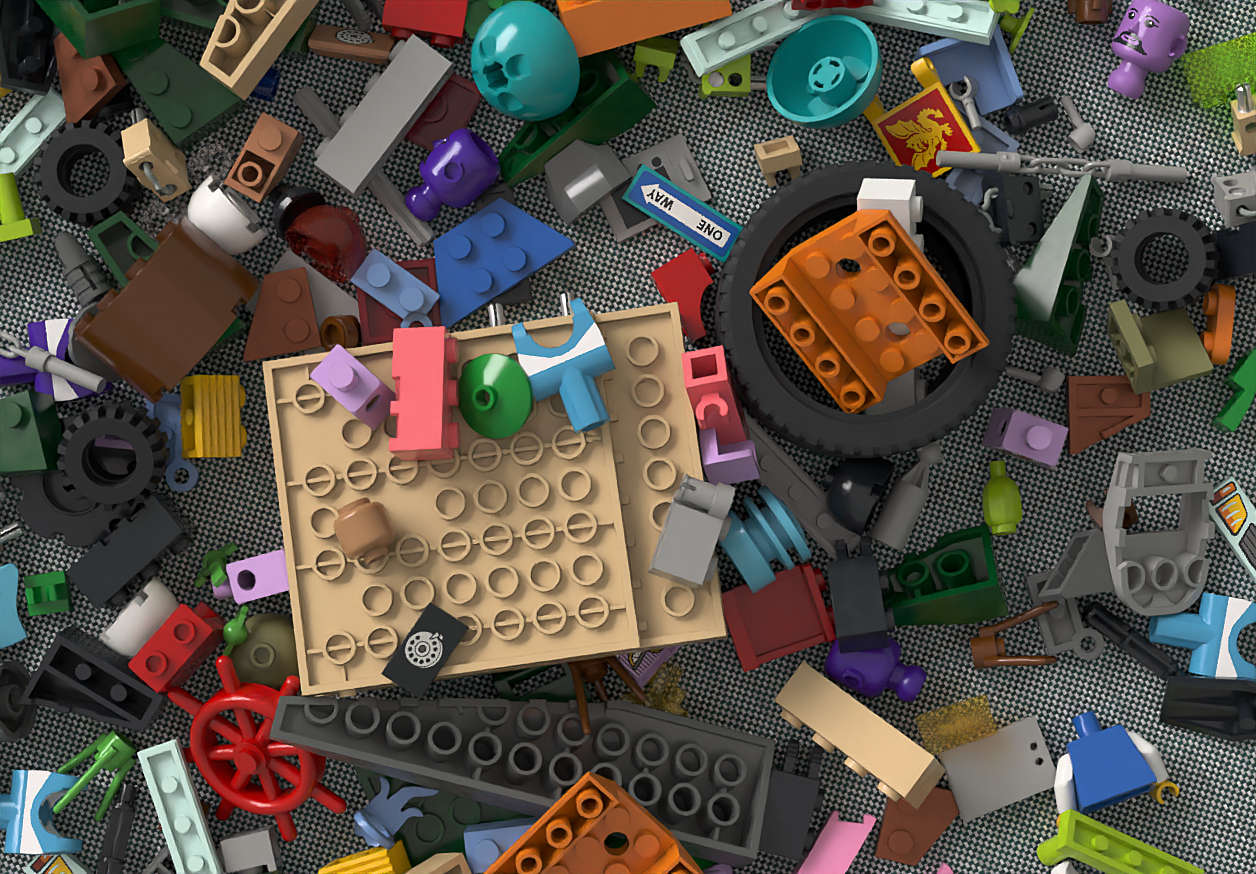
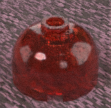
(330, 239)

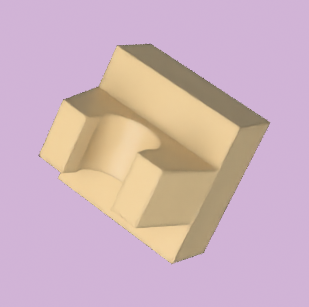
(777, 156)

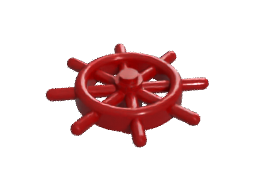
(251, 751)

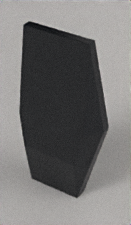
(27, 47)
(1211, 706)

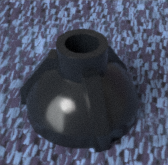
(290, 203)

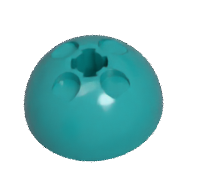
(525, 62)
(825, 72)

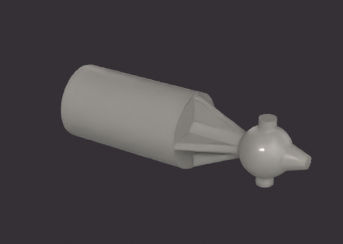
(906, 500)

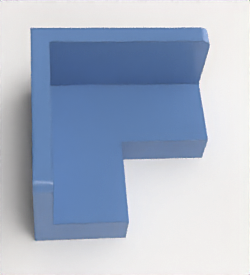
(986, 63)

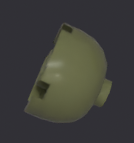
(268, 651)

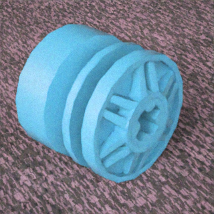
(763, 538)

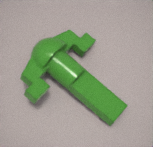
(214, 563)
(235, 631)

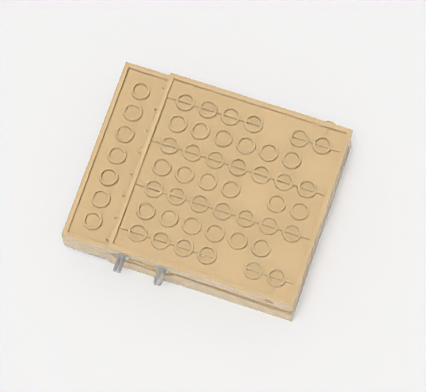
(517, 536)

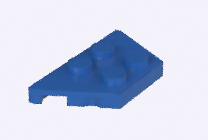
(490, 257)

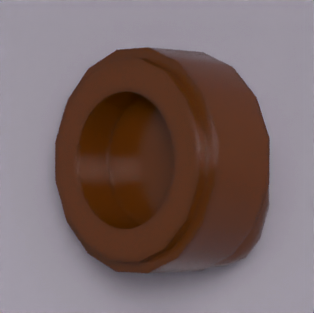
(340, 330)

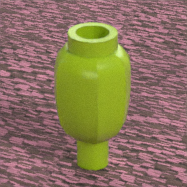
(1001, 501)

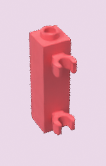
(714, 394)

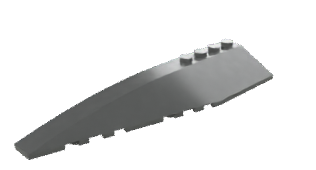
(527, 754)

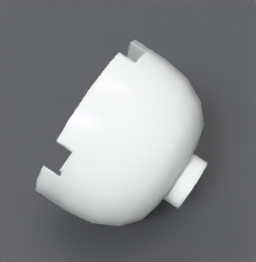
(225, 217)
(140, 618)

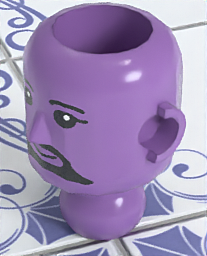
(1147, 41)

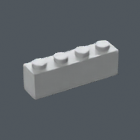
(383, 116)

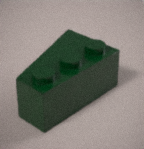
(178, 91)

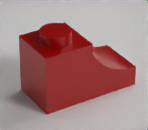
(684, 282)

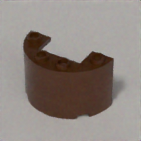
(167, 310)

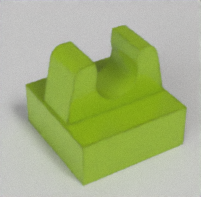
(657, 52)

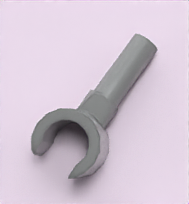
(967, 100)
(1084, 134)
(1096, 250)
(1048, 382)

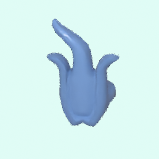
(384, 816)

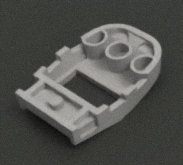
(1161, 568)

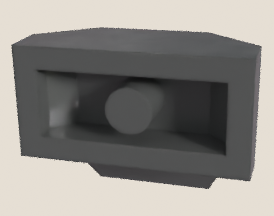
(583, 178)

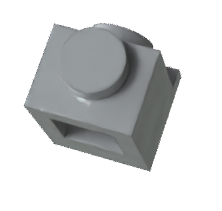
(250, 850)

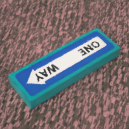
(682, 213)

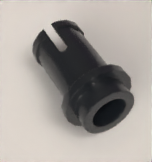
(1022, 118)

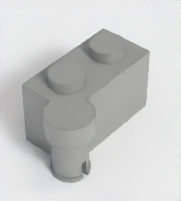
(691, 532)

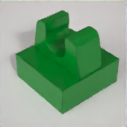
(48, 593)

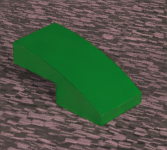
(1243, 383)

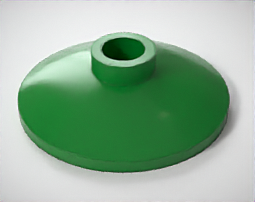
(509, 395)

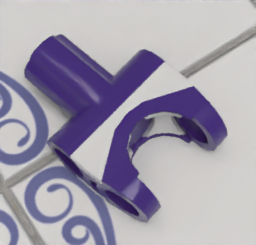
(52, 337)

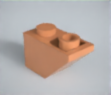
(264, 158)

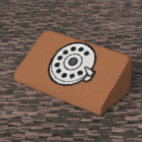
(351, 44)

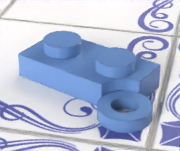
(395, 289)
(168, 413)

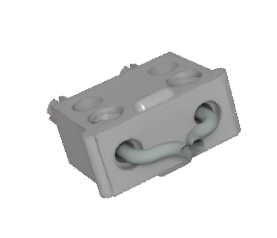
(1235, 197)

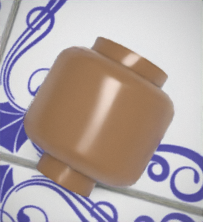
(364, 530)

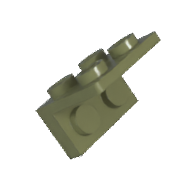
(1157, 347)

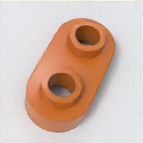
(1220, 308)

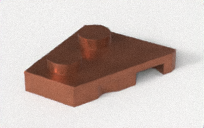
(85, 83)
(283, 317)
(1100, 409)
(910, 832)

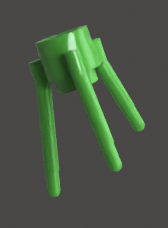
(113, 752)

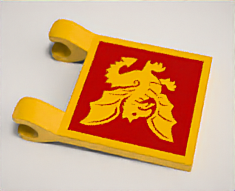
(922, 124)

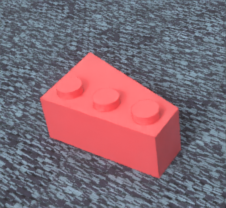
(424, 394)

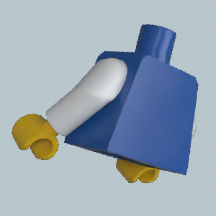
(1107, 768)

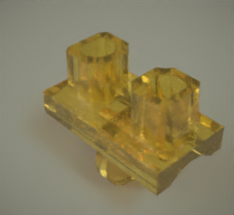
(661, 688)
(956, 724)

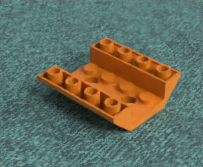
(843, 317)
(574, 833)

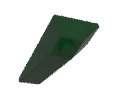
(604, 107)
(1054, 274)
(948, 582)

